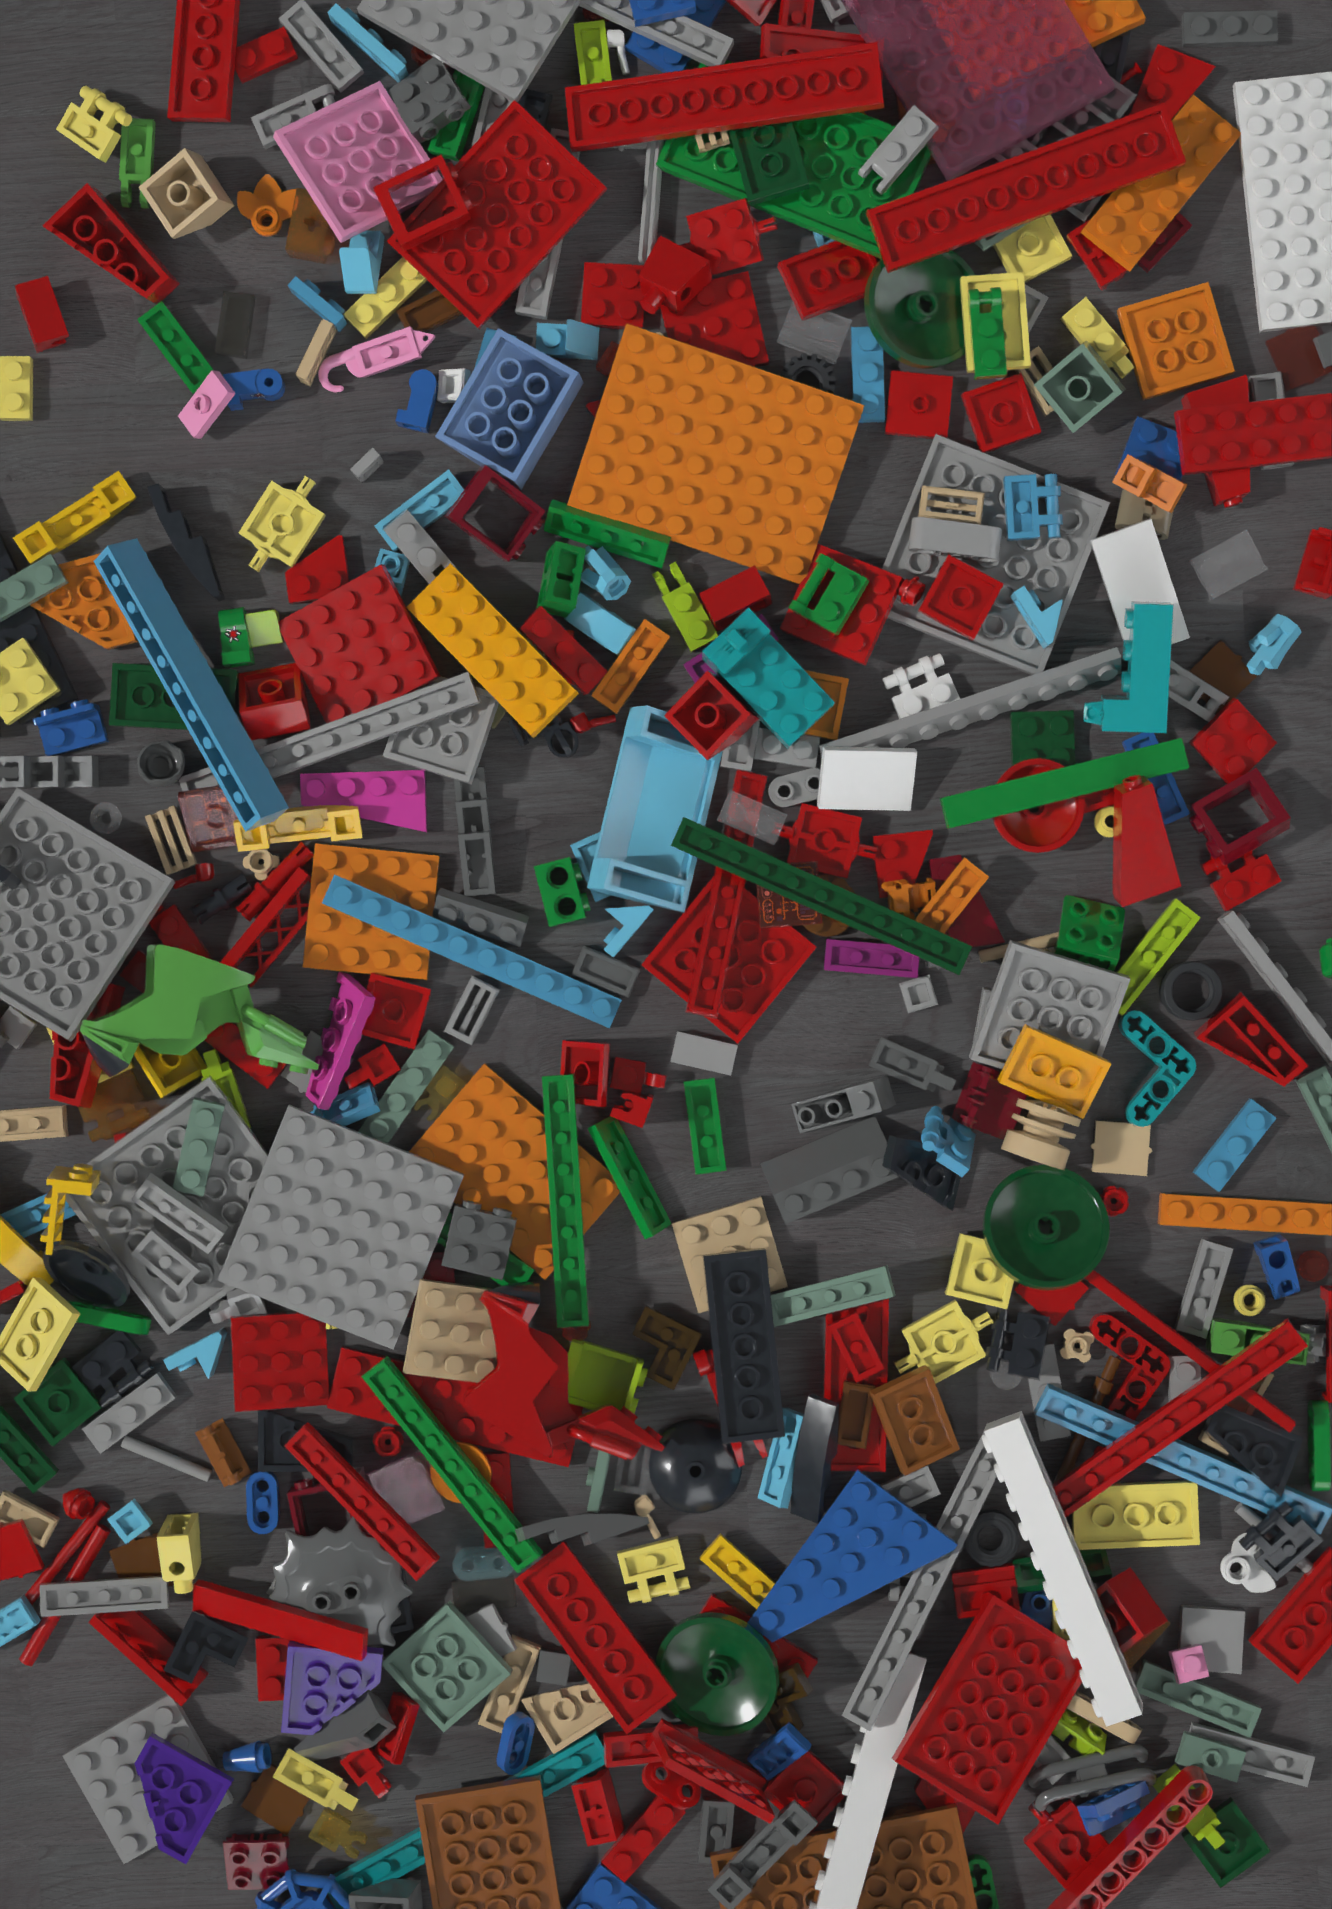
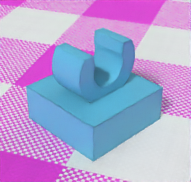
(130, 1521)

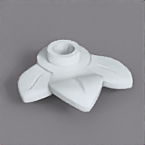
(1251, 1574)

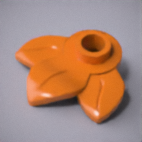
(266, 202)

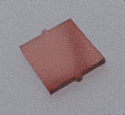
(1297, 356)

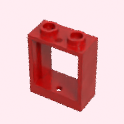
(436, 227)

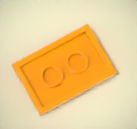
(1054, 1071)

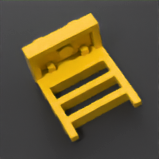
(75, 1180)

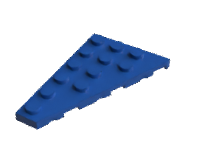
(852, 1552)

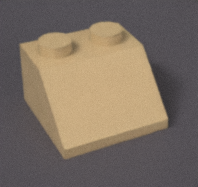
(186, 194)

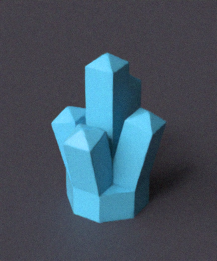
(608, 576)
(1272, 644)

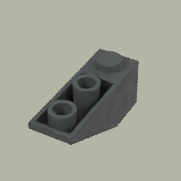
(844, 1104)
(352, 1730)

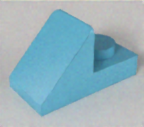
(362, 262)
(568, 340)
(1041, 623)
(632, 919)
(206, 1350)

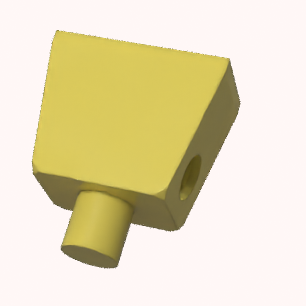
(180, 1550)

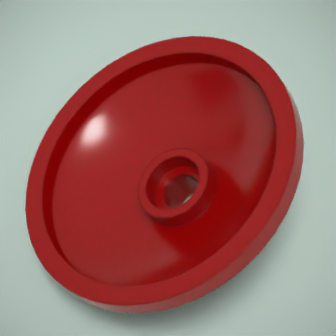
(1049, 825)

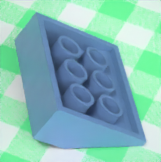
(510, 408)

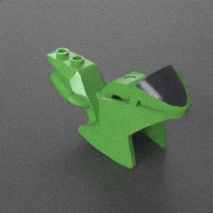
(181, 1006)

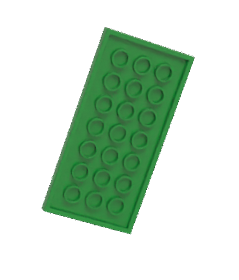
(832, 156)

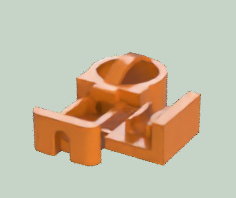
(908, 895)

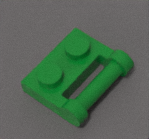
(837, 599)

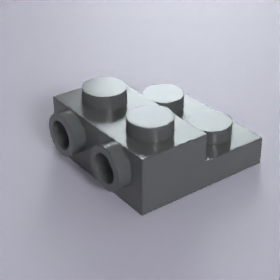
(428, 99)
(479, 1240)

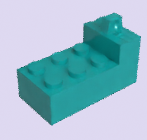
(1147, 676)
(767, 678)

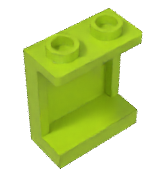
(603, 1376)

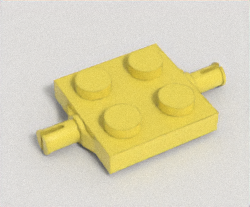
(282, 524)
(944, 1341)

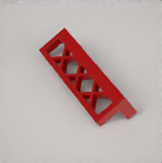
(265, 920)
(147, 1648)

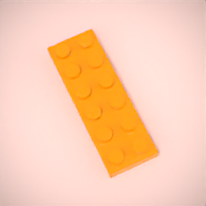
(492, 650)

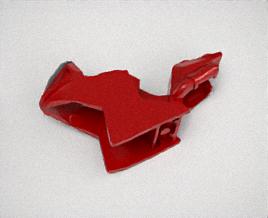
(530, 1385)

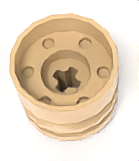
(1041, 1133)

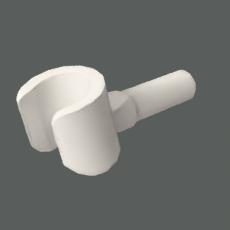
(616, 39)

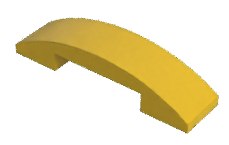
(76, 520)
(300, 824)
(20, 1256)

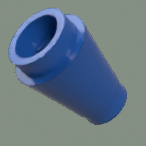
(248, 1758)

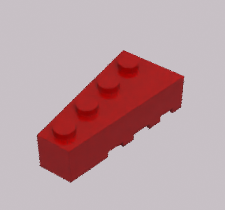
(104, 237)
(72, 1066)

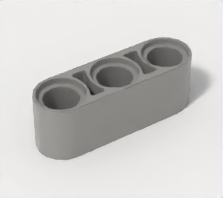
(955, 538)

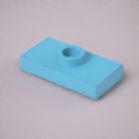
(16, 1619)

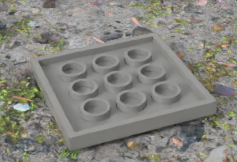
(1051, 995)
(110, 1779)

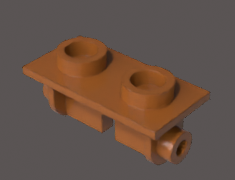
(223, 1452)

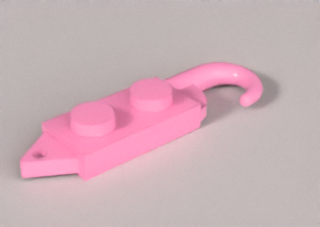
(376, 355)

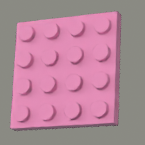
(351, 150)

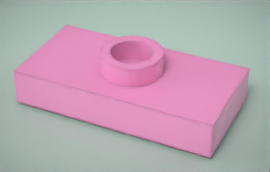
(206, 404)

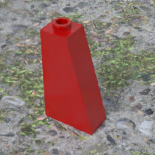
(1225, 486)
(1140, 844)

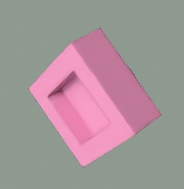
(1188, 1663)

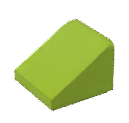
(264, 628)

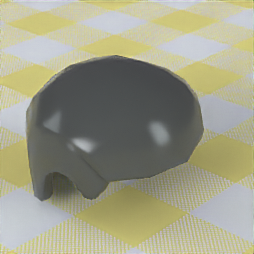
(161, 763)

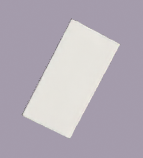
(1136, 572)

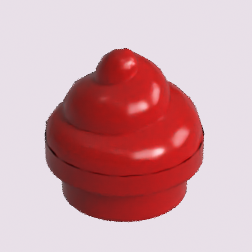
(78, 1503)

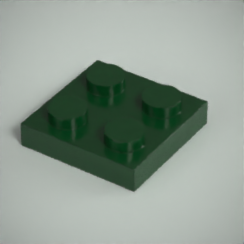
(1043, 736)
(58, 1403)
(1241, 1846)

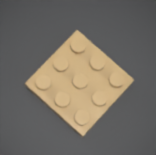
(726, 1230)
(450, 1333)

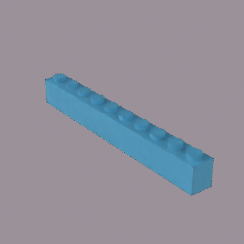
(191, 684)

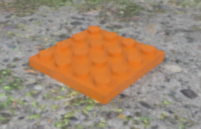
(351, 945)

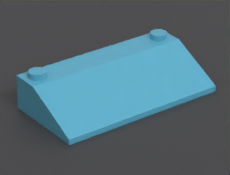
(651, 791)

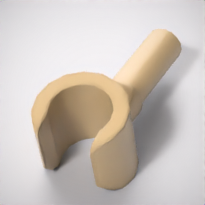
(643, 1507)

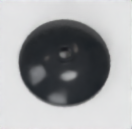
(88, 1273)
(692, 1444)

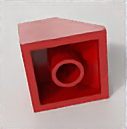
(273, 701)
(711, 716)
(1129, 1609)

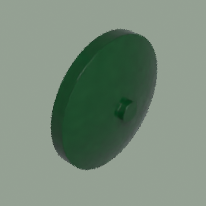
(918, 310)
(1046, 1227)
(720, 1673)

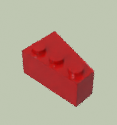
(1251, 1039)

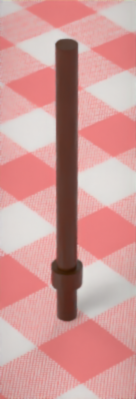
(1102, 1387)

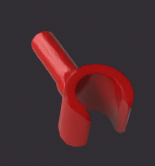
(581, 723)
(204, 872)

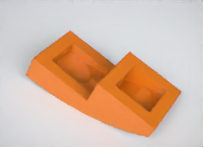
(1149, 483)

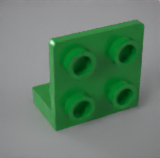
(1090, 932)

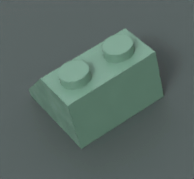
(1079, 386)

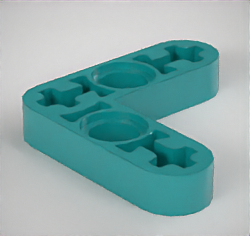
(1165, 1072)

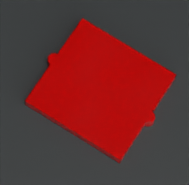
(1053, 1302)
(17, 1551)

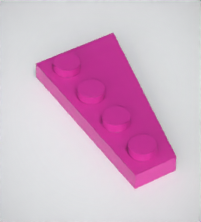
(380, 795)
(339, 1040)

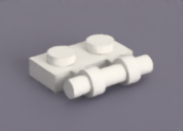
(926, 696)

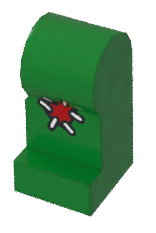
(235, 638)

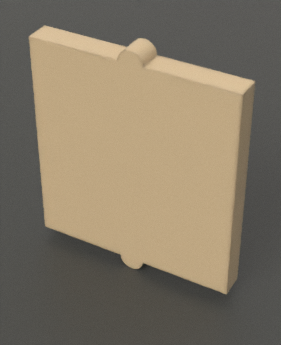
(1120, 1148)

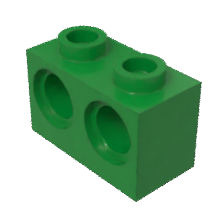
(561, 578)
(553, 894)

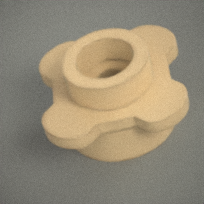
(261, 871)
(1070, 1338)

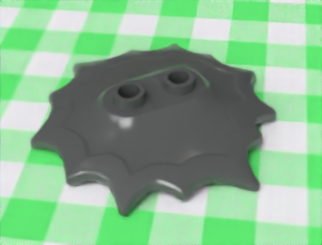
(329, 1565)

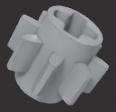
(1317, 1342)

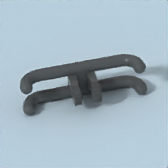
(1091, 1774)

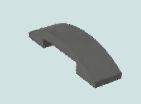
(760, 1853)

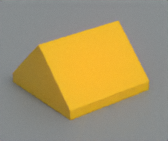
(169, 1072)

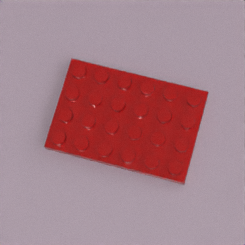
(523, 202)
(991, 1709)

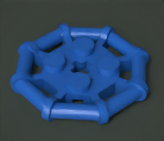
(303, 1900)

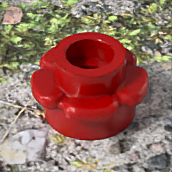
(911, 591)
(1121, 1200)
(388, 1433)

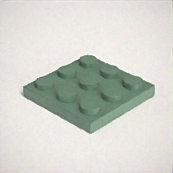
(446, 1666)

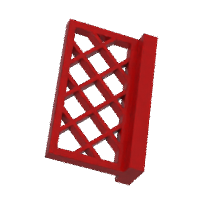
(710, 1768)

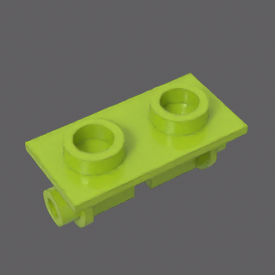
(1086, 1737)

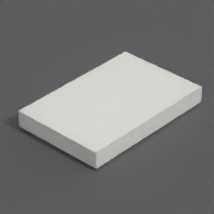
(866, 778)

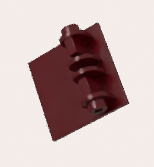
(987, 1103)
(254, 1862)

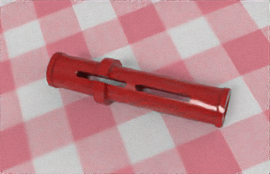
(270, 886)

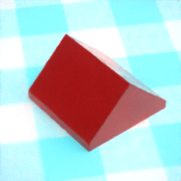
(590, 1068)

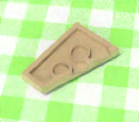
(566, 1714)

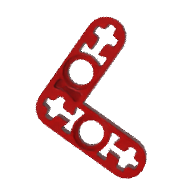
(1140, 1370)

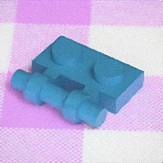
(1022, 507)
(948, 1139)

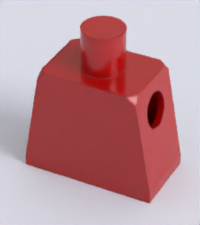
(672, 276)

